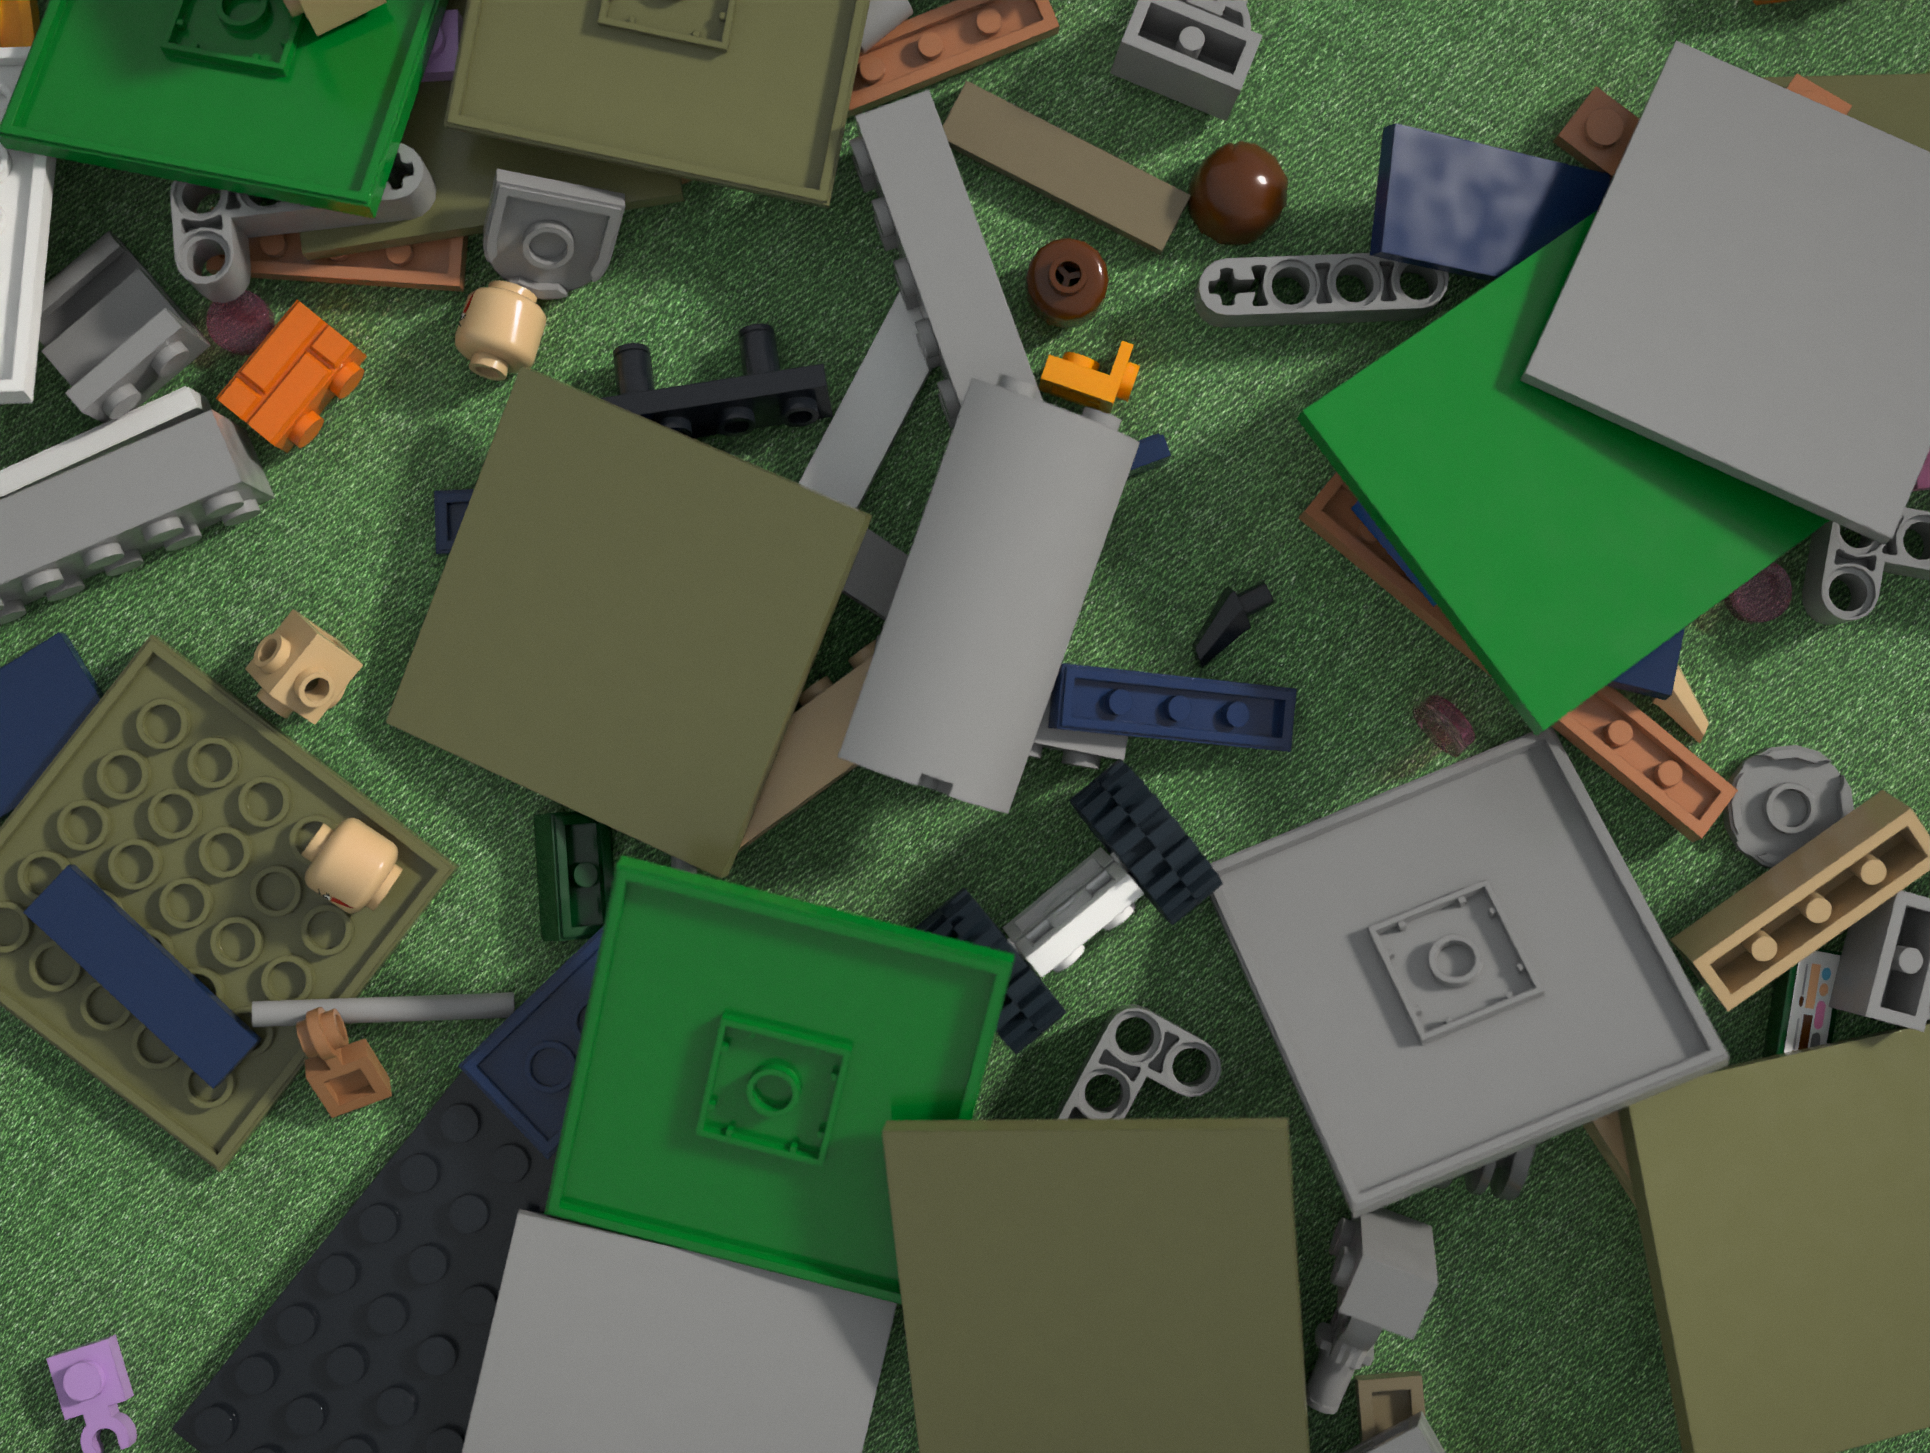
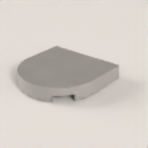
(550, 232)

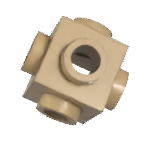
(302, 669)

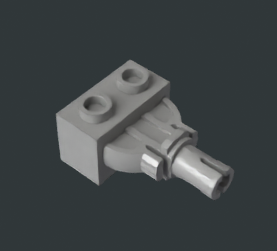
(1189, 51)
(1888, 964)
(1383, 1282)

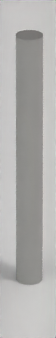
(388, 1008)

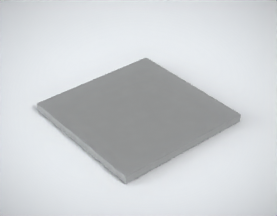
(1758, 295)
(1459, 971)
(669, 1352)

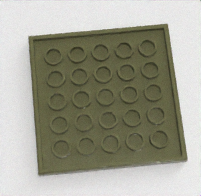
(198, 833)

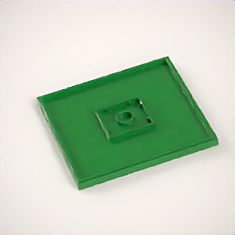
(226, 94)
(1529, 519)
(749, 1070)

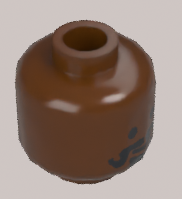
(1063, 304)

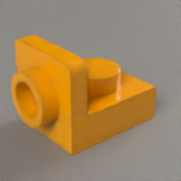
(1079, 381)

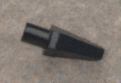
(1229, 620)

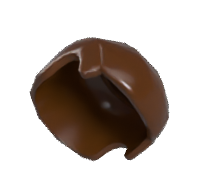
(1237, 193)

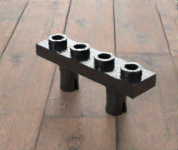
(728, 405)

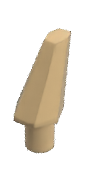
(1684, 708)

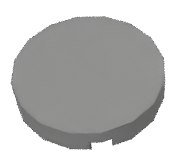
(1766, 811)

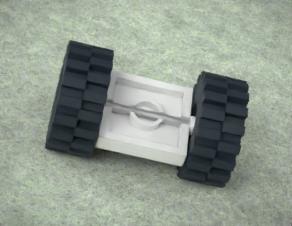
(1146, 857)

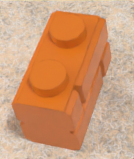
(293, 379)

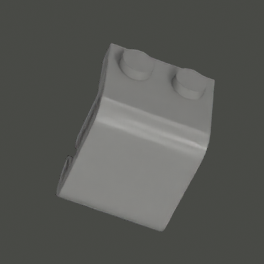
(114, 331)

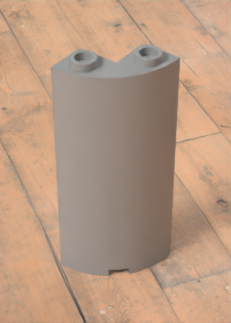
(990, 594)

